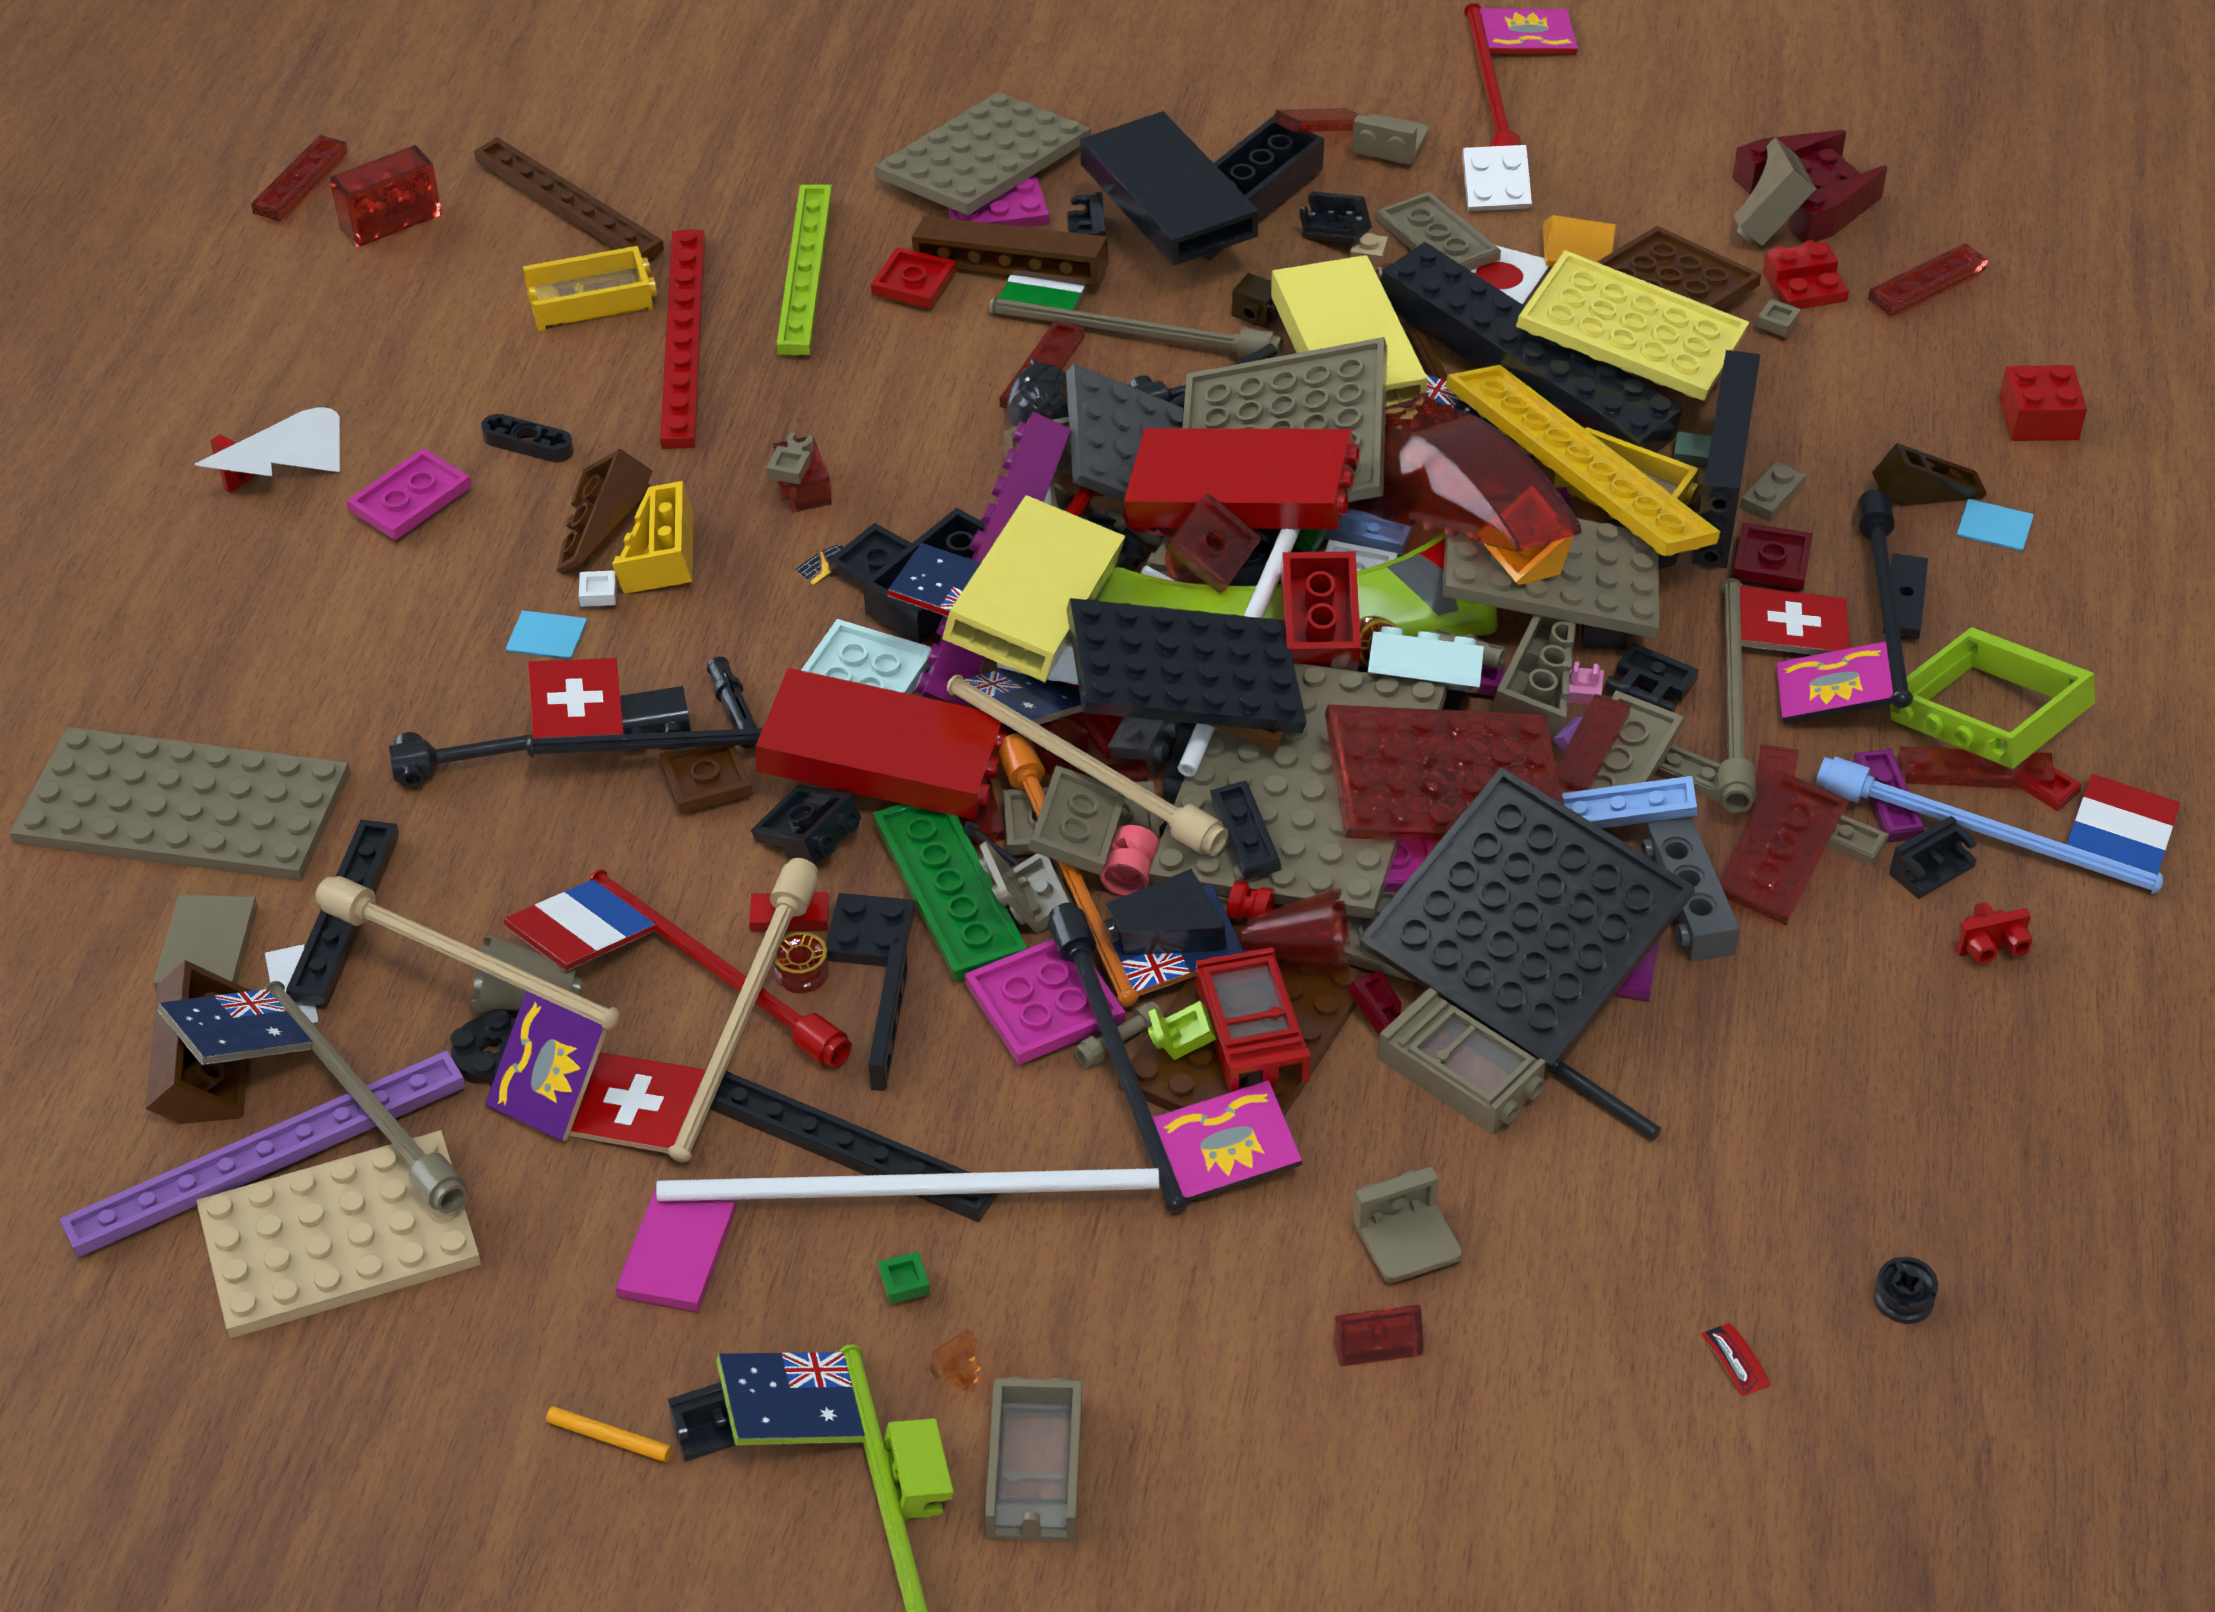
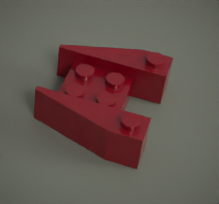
(1840, 189)

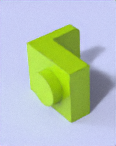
(1182, 1031)

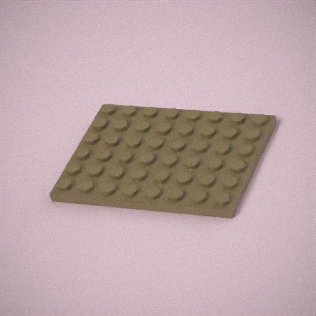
(1298, 798)

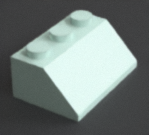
(1427, 658)

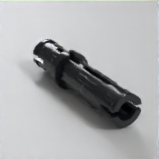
(729, 692)

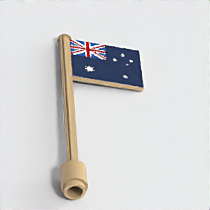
(1027, 702)

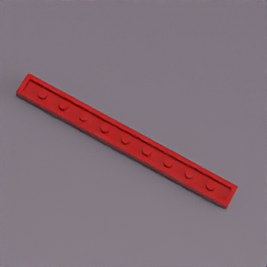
(683, 340)

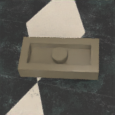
(1773, 491)

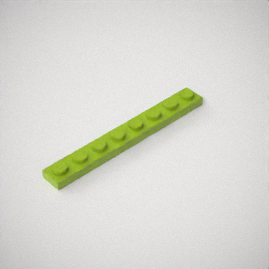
(804, 270)

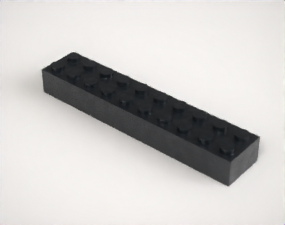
(1482, 328)

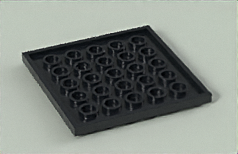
(1527, 917)

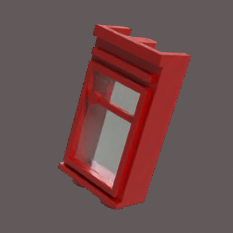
(1251, 1016)

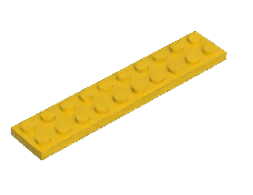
(1583, 460)

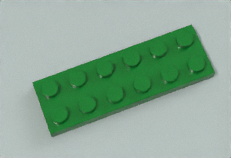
(948, 887)

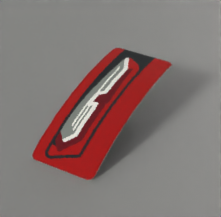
(1737, 1359)

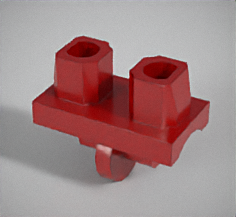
(1994, 929)

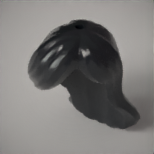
(1040, 390)

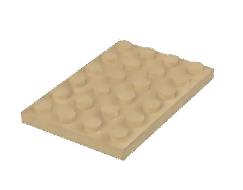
(329, 1238)

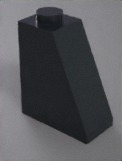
(1166, 919)

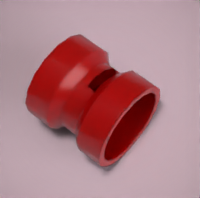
(1249, 902)

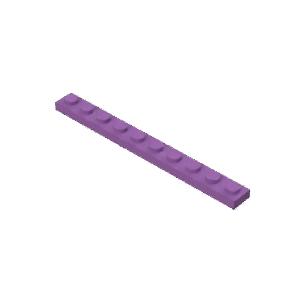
(256, 1155)

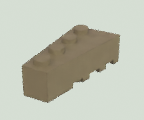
(1539, 673)

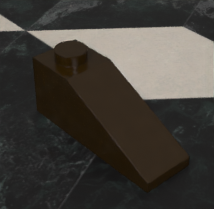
(1923, 478)

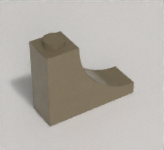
(1776, 196)

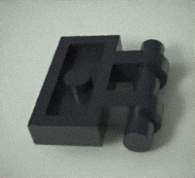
(1655, 672)

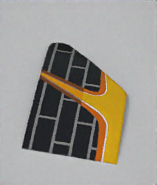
(817, 566)

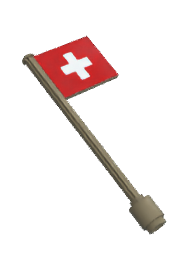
(1771, 622)

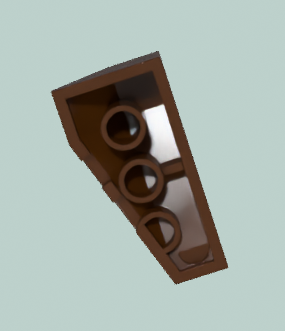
(601, 501)

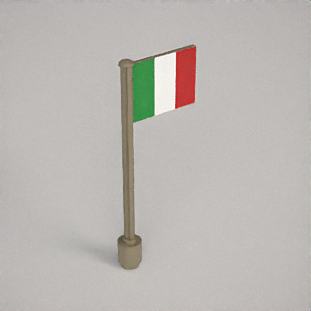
(1059, 299)

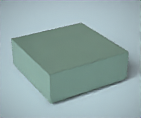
(1692, 448)

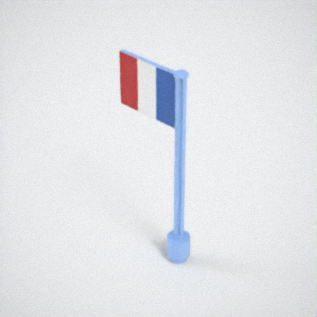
(2114, 832)

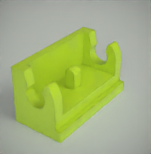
(918, 1467)

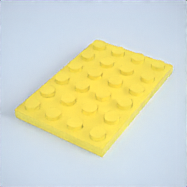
(1632, 325)

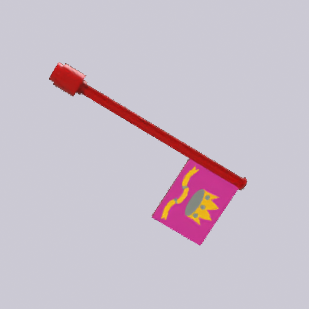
(1515, 33)

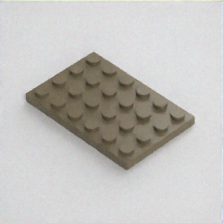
(982, 153)
(1604, 583)

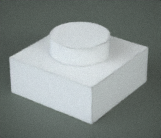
(597, 588)

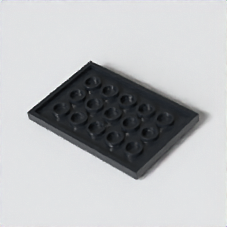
(1184, 666)

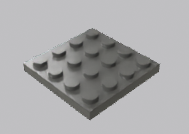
(1108, 428)

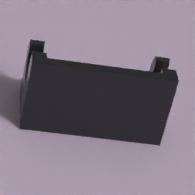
(1335, 217)
(1090, 219)
(1933, 858)
(701, 1421)

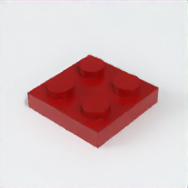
(913, 277)

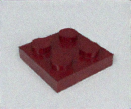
(1772, 556)

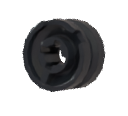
(1893, 1292)

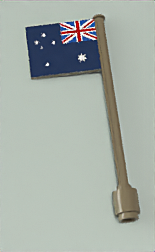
(271, 1024)

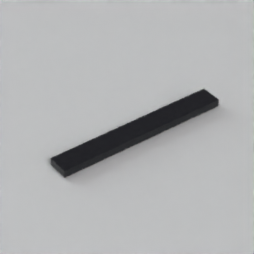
(837, 1139)

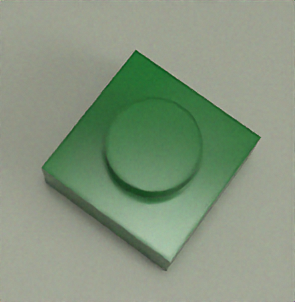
(904, 1278)

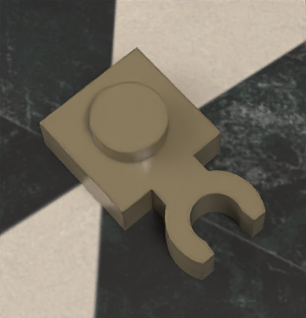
(791, 462)

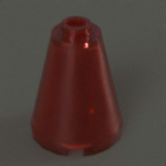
(1303, 931)

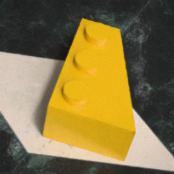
(661, 542)

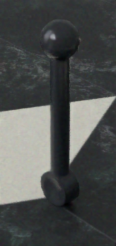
(973, 830)

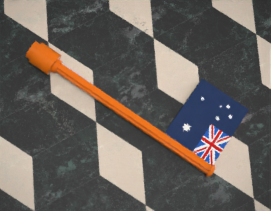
(1128, 973)

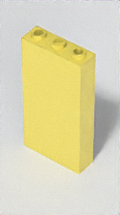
(1345, 305)
(1023, 587)

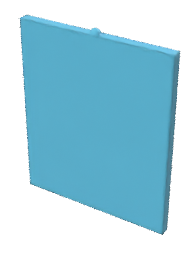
(1995, 525)
(546, 635)

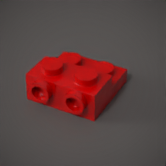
(1805, 275)

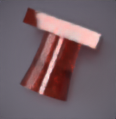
(1209, 545)

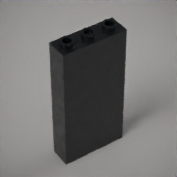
(1169, 188)
(1727, 453)

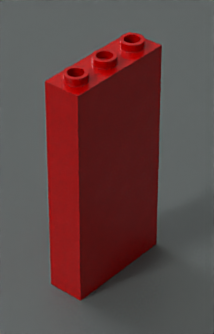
(1256, 473)
(881, 743)

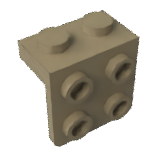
(1388, 138)
(1028, 888)
(1405, 1225)

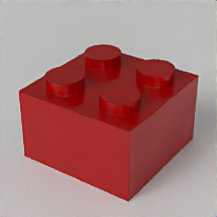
(2042, 403)

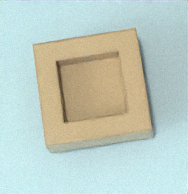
(1372, 246)

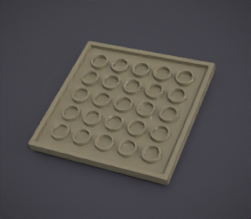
(1303, 391)

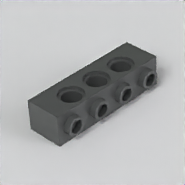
(1707, 921)

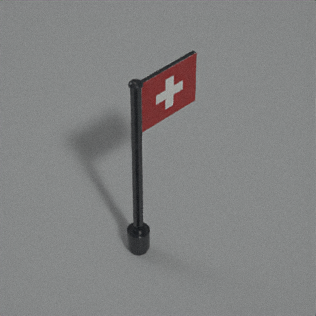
(580, 711)

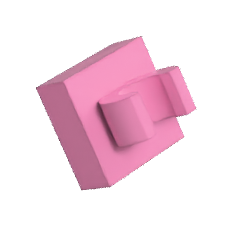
(1584, 683)

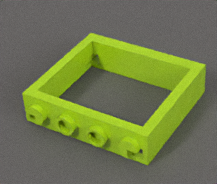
(2067, 684)

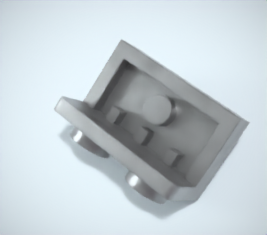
(1145, 740)

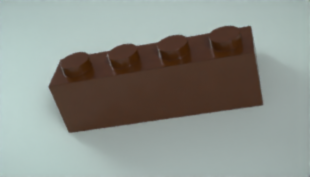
(177, 1081)

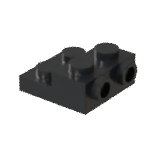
(808, 823)

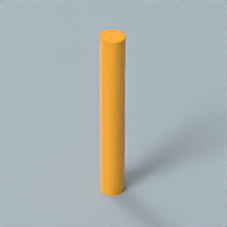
(609, 1434)

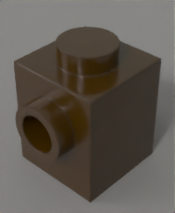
(1253, 301)

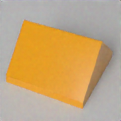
(1579, 236)
(1535, 562)

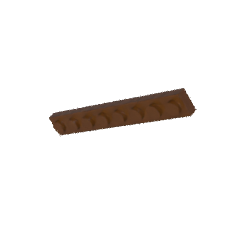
(566, 198)

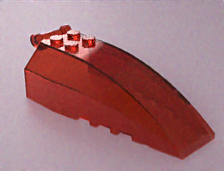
(1465, 478)

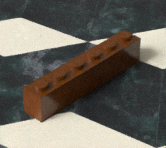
(1014, 249)

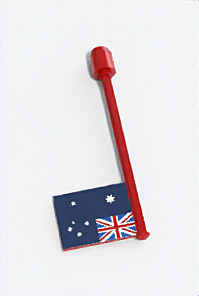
(937, 577)

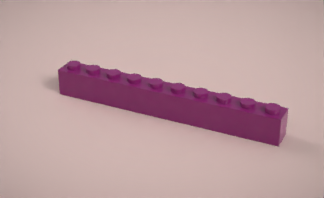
(1028, 473)

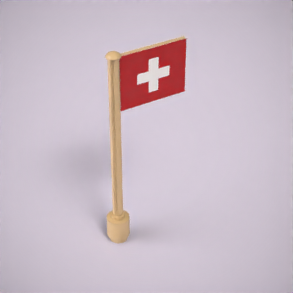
(667, 1103)

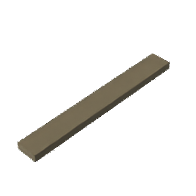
(1850, 837)

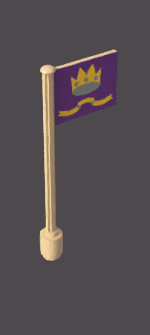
(553, 1034)

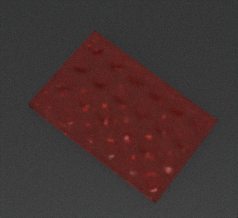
(1420, 769)

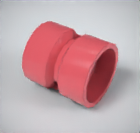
(1129, 860)

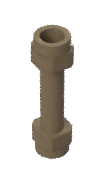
(1092, 1050)

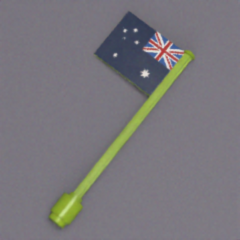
(818, 1401)

